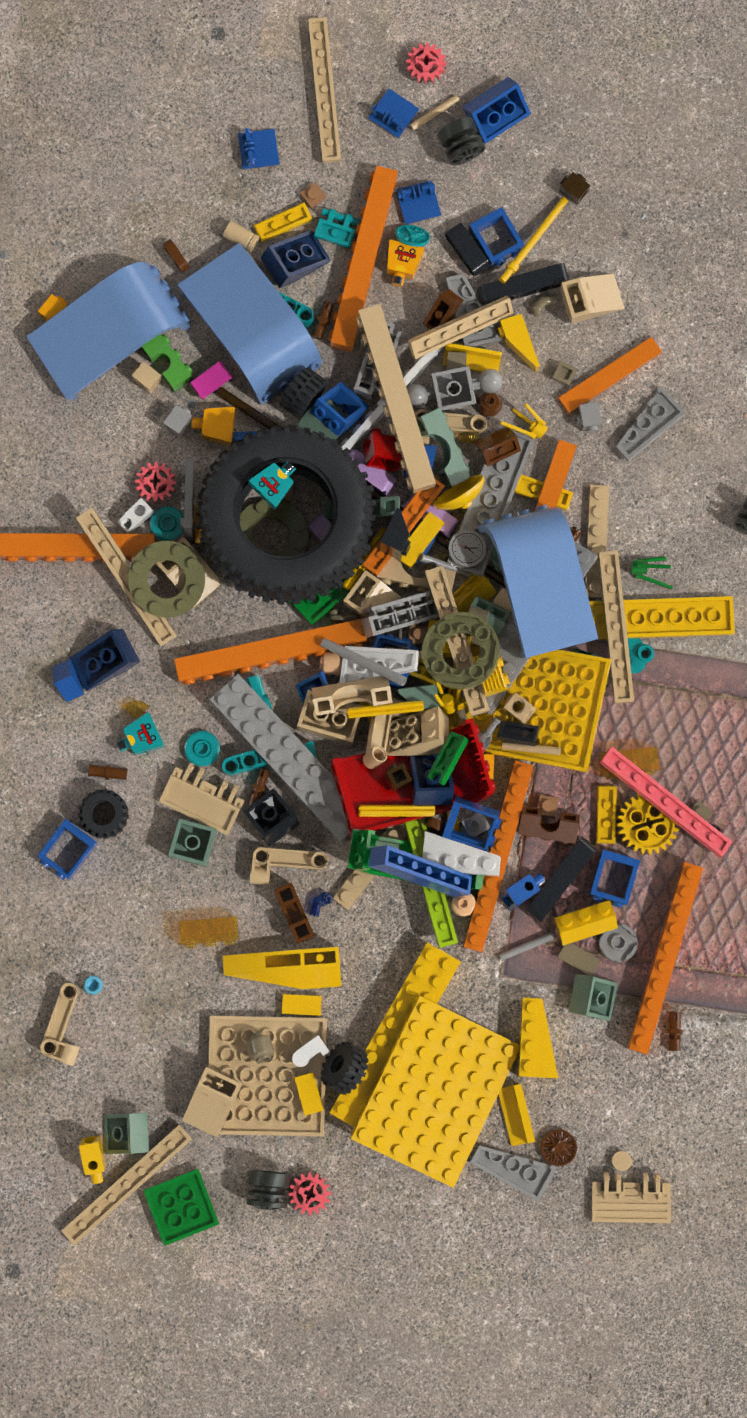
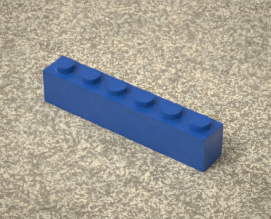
(420, 871)

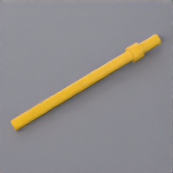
(513, 265)

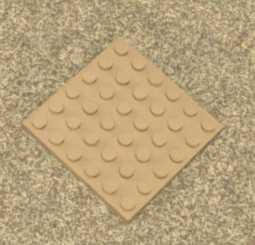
(269, 1093)

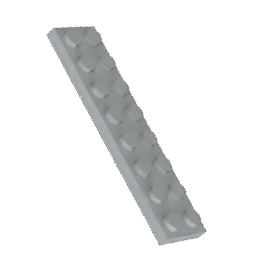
(495, 497)

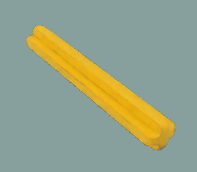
(348, 584)
(385, 709)
(396, 810)

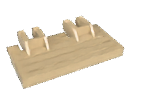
(200, 801)
(631, 1203)

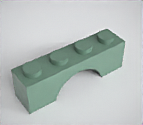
(453, 467)

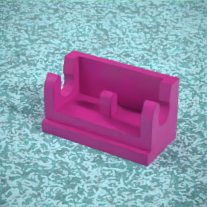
(211, 380)

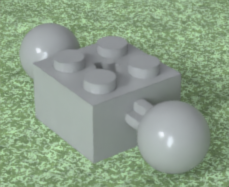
(489, 381)

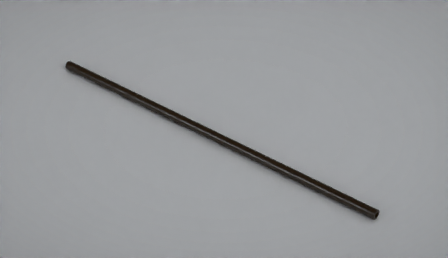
(268, 423)

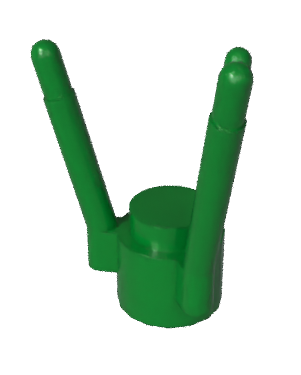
(640, 567)

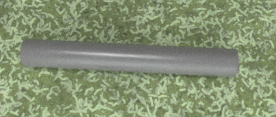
(437, 562)
(526, 946)

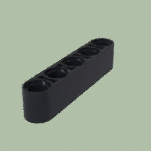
(524, 284)
(561, 879)

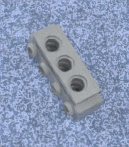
(365, 382)
(398, 619)

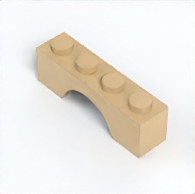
(394, 573)
(331, 697)

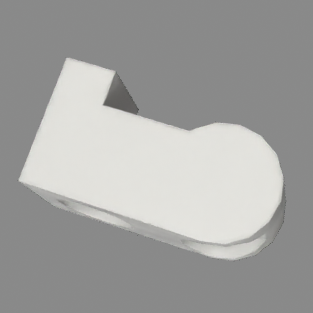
(135, 516)
(305, 1053)

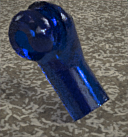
(320, 901)

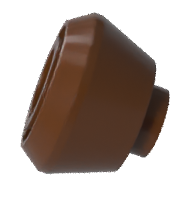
(491, 408)

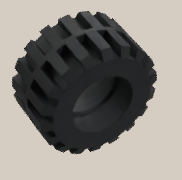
(303, 392)
(88, 806)

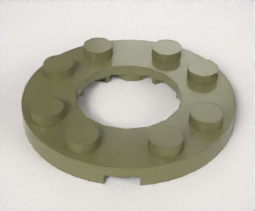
(284, 512)
(173, 552)
(445, 628)

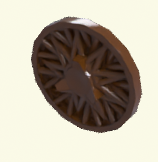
(558, 1147)

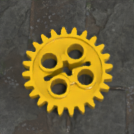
(653, 840)

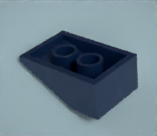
(294, 258)
(104, 659)
(425, 790)

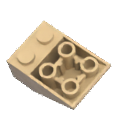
(591, 297)
(176, 574)
(369, 593)
(418, 733)
(212, 1101)

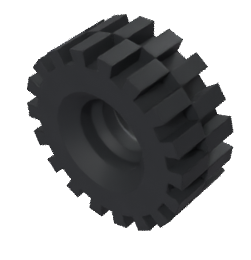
(344, 1068)

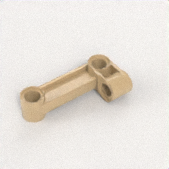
(458, 423)
(378, 738)
(282, 858)
(57, 1027)

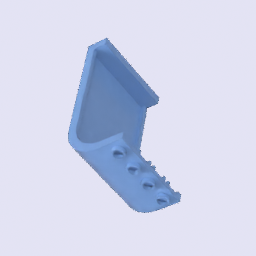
(251, 322)
(106, 326)
(542, 580)

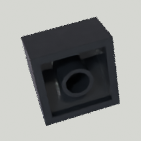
(396, 537)
(271, 817)

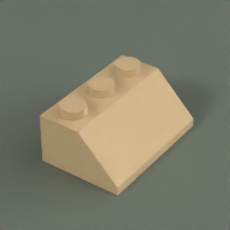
(330, 726)

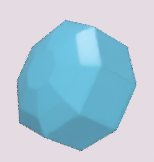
(93, 985)

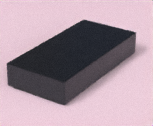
(518, 733)

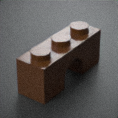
(563, 830)
(294, 913)

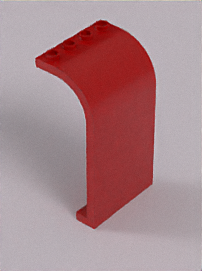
(366, 786)

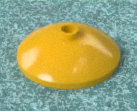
(460, 494)

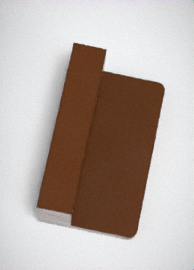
(498, 446)

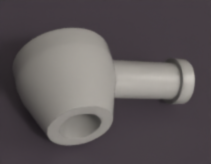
(486, 736)

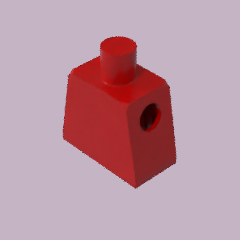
(381, 451)

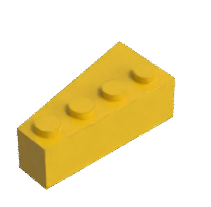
(536, 1050)

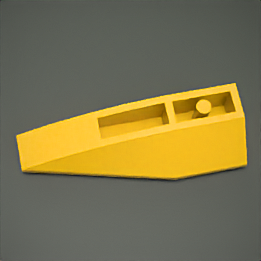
(288, 968)

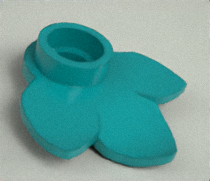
(637, 661)

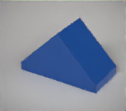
(67, 681)
(314, 681)

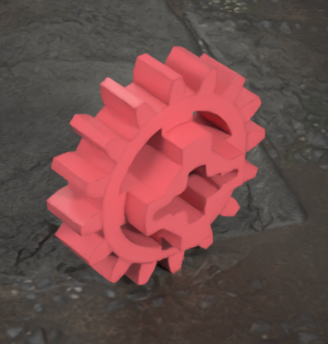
(434, 63)
(148, 482)
(318, 1197)

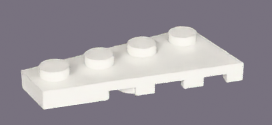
(394, 659)
(460, 856)

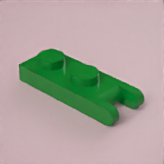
(448, 757)

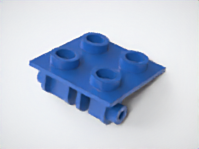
(393, 113)
(258, 148)
(418, 202)

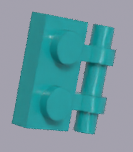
(336, 233)

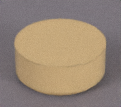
(621, 1160)

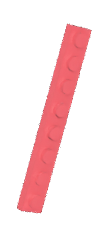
(665, 802)

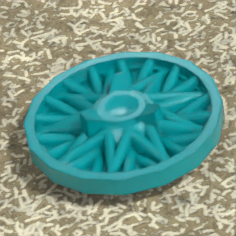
(412, 235)
(166, 523)
(202, 748)

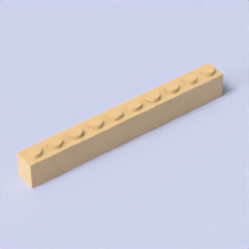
(396, 399)

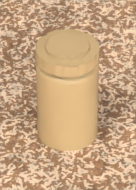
(239, 234)

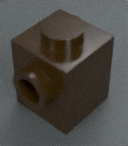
(574, 187)
(397, 777)

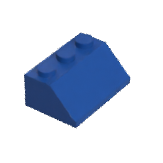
(497, 109)

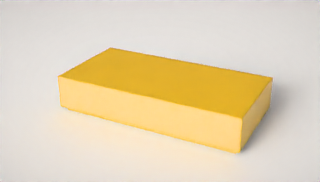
(301, 1004)
(309, 1094)

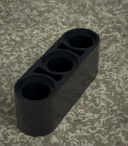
(467, 249)

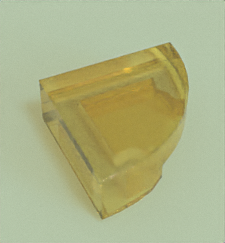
(470, 436)
(135, 708)

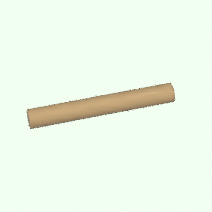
(433, 113)
(534, 749)

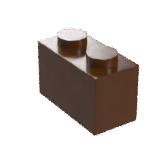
(443, 309)

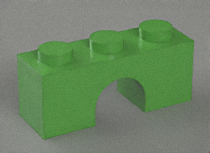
(178, 373)

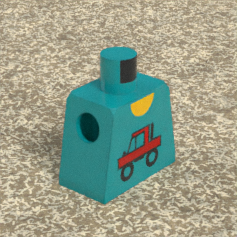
(273, 483)
(141, 736)

